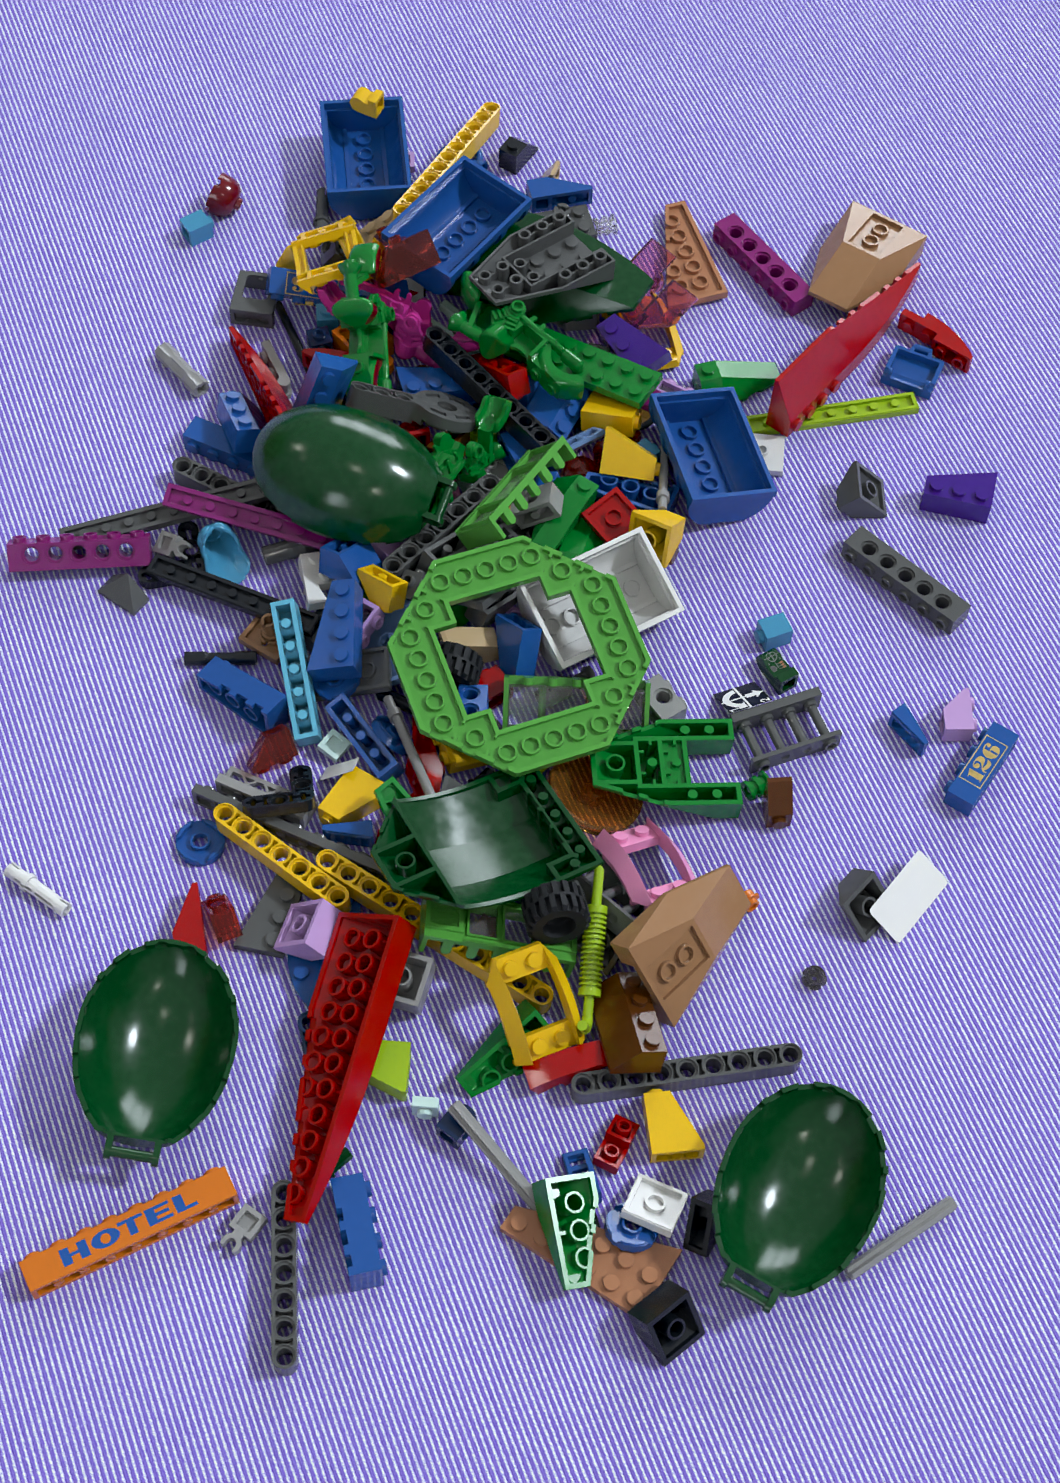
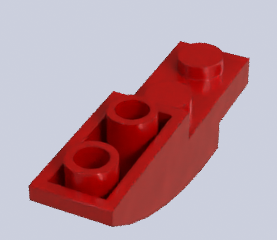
(939, 336)

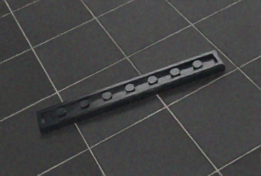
(221, 590)

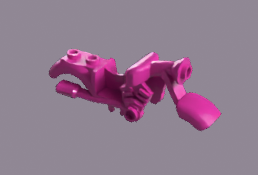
(409, 324)

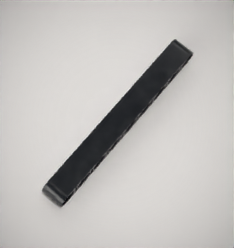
(479, 383)

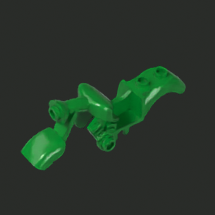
(515, 331)
(480, 454)

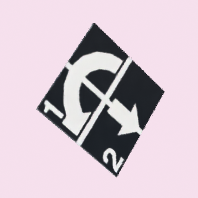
(742, 697)

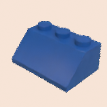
(326, 380)
(556, 414)
(240, 420)

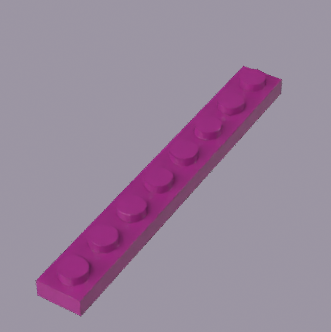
(240, 515)

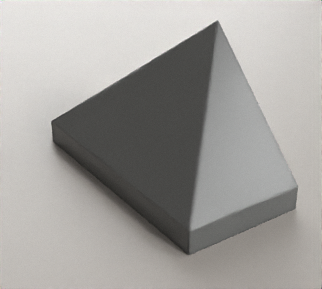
(125, 593)

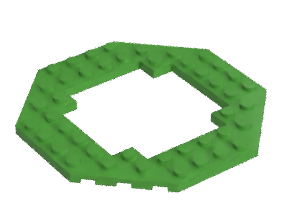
(541, 740)

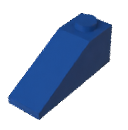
(549, 192)

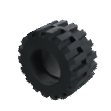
(463, 663)
(555, 912)

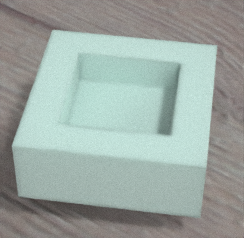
(334, 745)
(425, 1107)

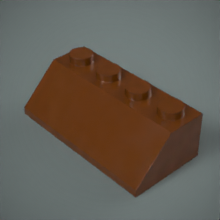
(628, 1026)

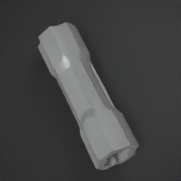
(171, 359)

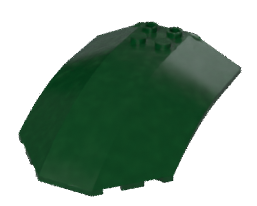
(482, 842)

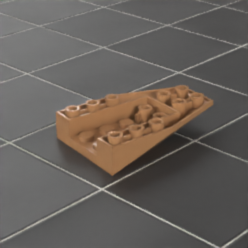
(863, 257)
(682, 939)

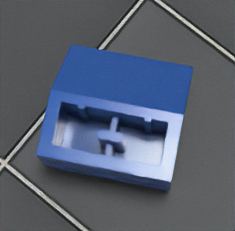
(342, 559)

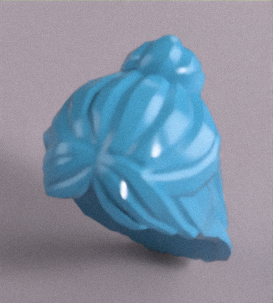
(223, 552)

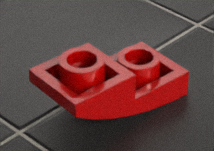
(615, 1144)

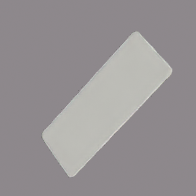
(340, 768)

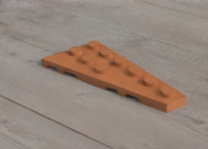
(693, 263)
(616, 1274)

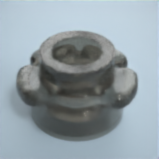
(814, 971)

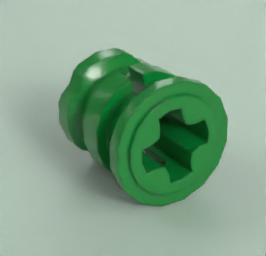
(754, 786)

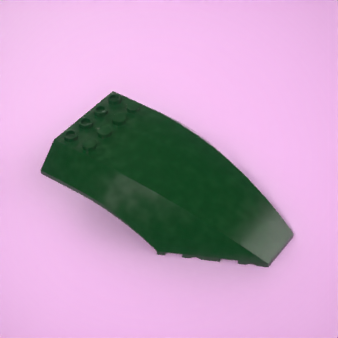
(581, 303)

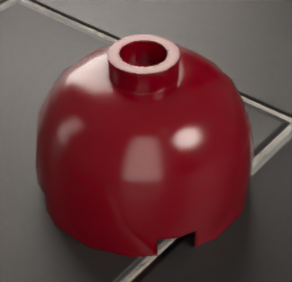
(224, 196)

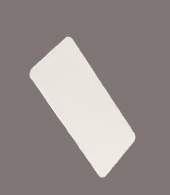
(908, 896)

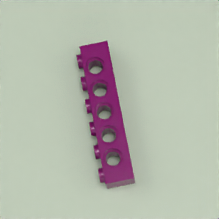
(762, 264)
(21, 561)

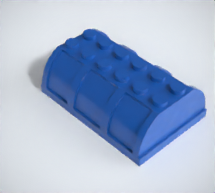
(364, 158)
(464, 215)
(712, 454)

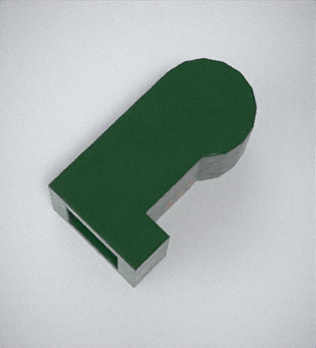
(777, 671)

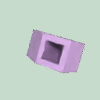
(957, 718)

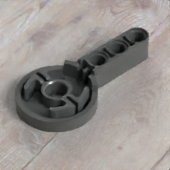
(434, 407)

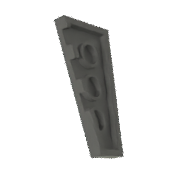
(267, 919)

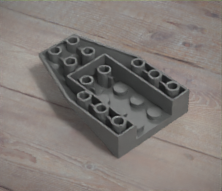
(541, 262)

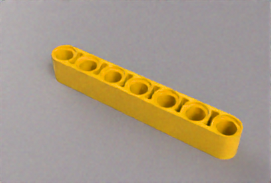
(275, 850)

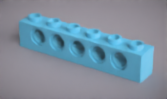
(296, 679)

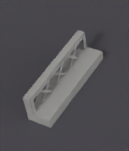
(228, 786)

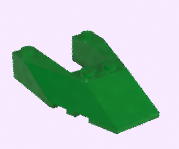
(655, 768)

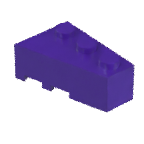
(632, 344)
(960, 495)

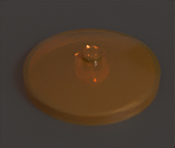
(588, 805)

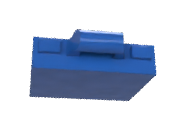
(913, 370)

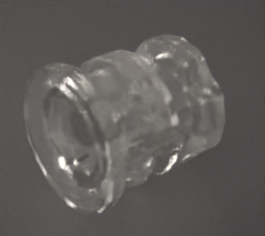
(605, 225)

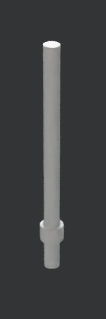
(662, 494)
(396, 717)

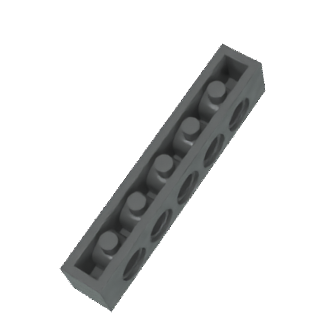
(892, 569)

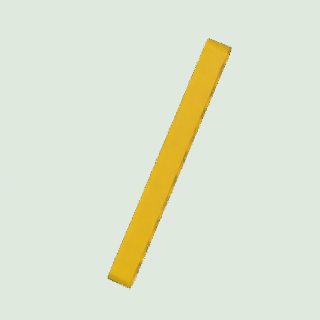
(465, 142)
(406, 906)

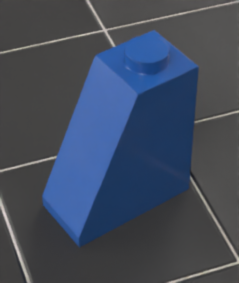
(517, 644)

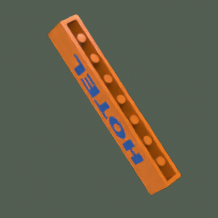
(128, 1232)

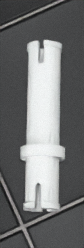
(29, 883)

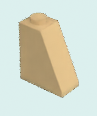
(480, 639)

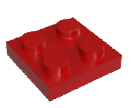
(609, 515)

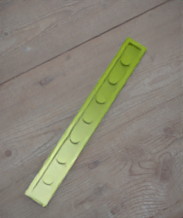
(847, 412)

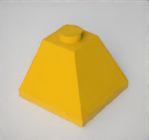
(662, 530)

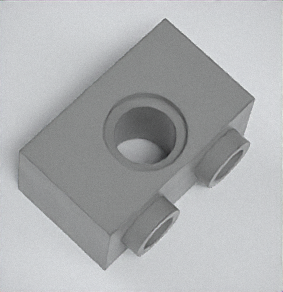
(540, 508)
(663, 691)

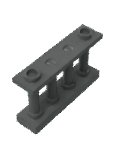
(785, 708)
(617, 917)

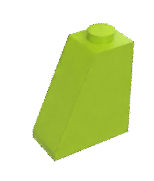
(392, 1069)

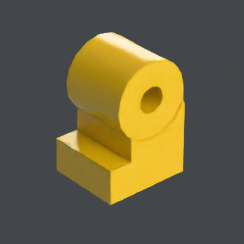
(368, 102)

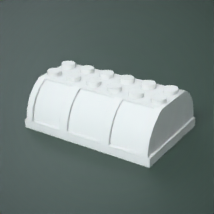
(641, 582)

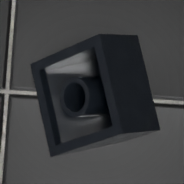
(667, 1321)

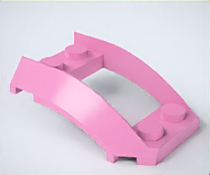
(615, 852)

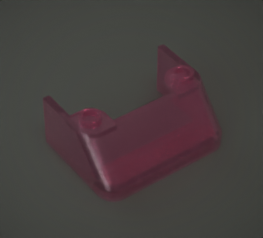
(670, 303)

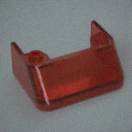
(403, 257)

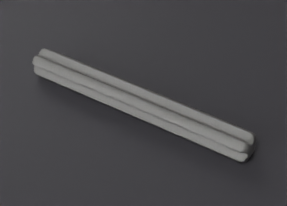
(493, 1152)
(900, 1237)

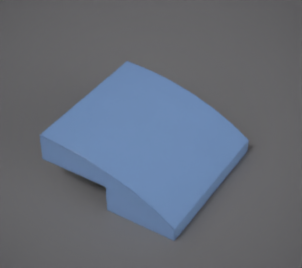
(585, 438)

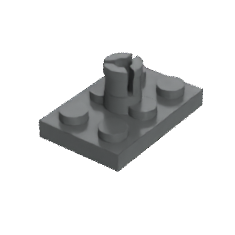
(579, 214)

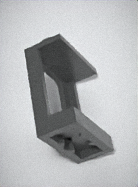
(249, 310)

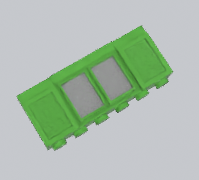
(488, 928)

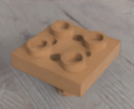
(259, 633)

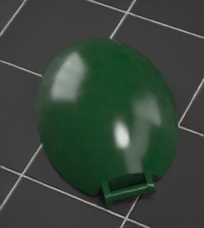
(348, 474)
(154, 1046)
(797, 1191)

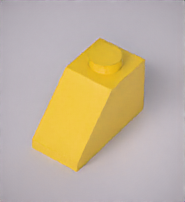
(383, 588)

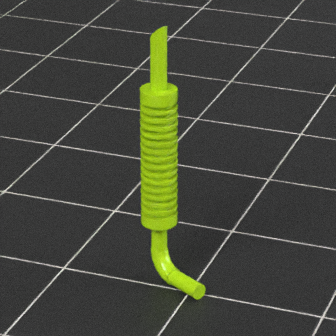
(592, 953)

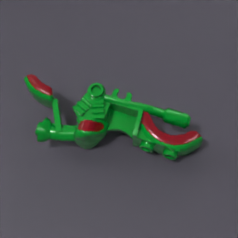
(365, 317)

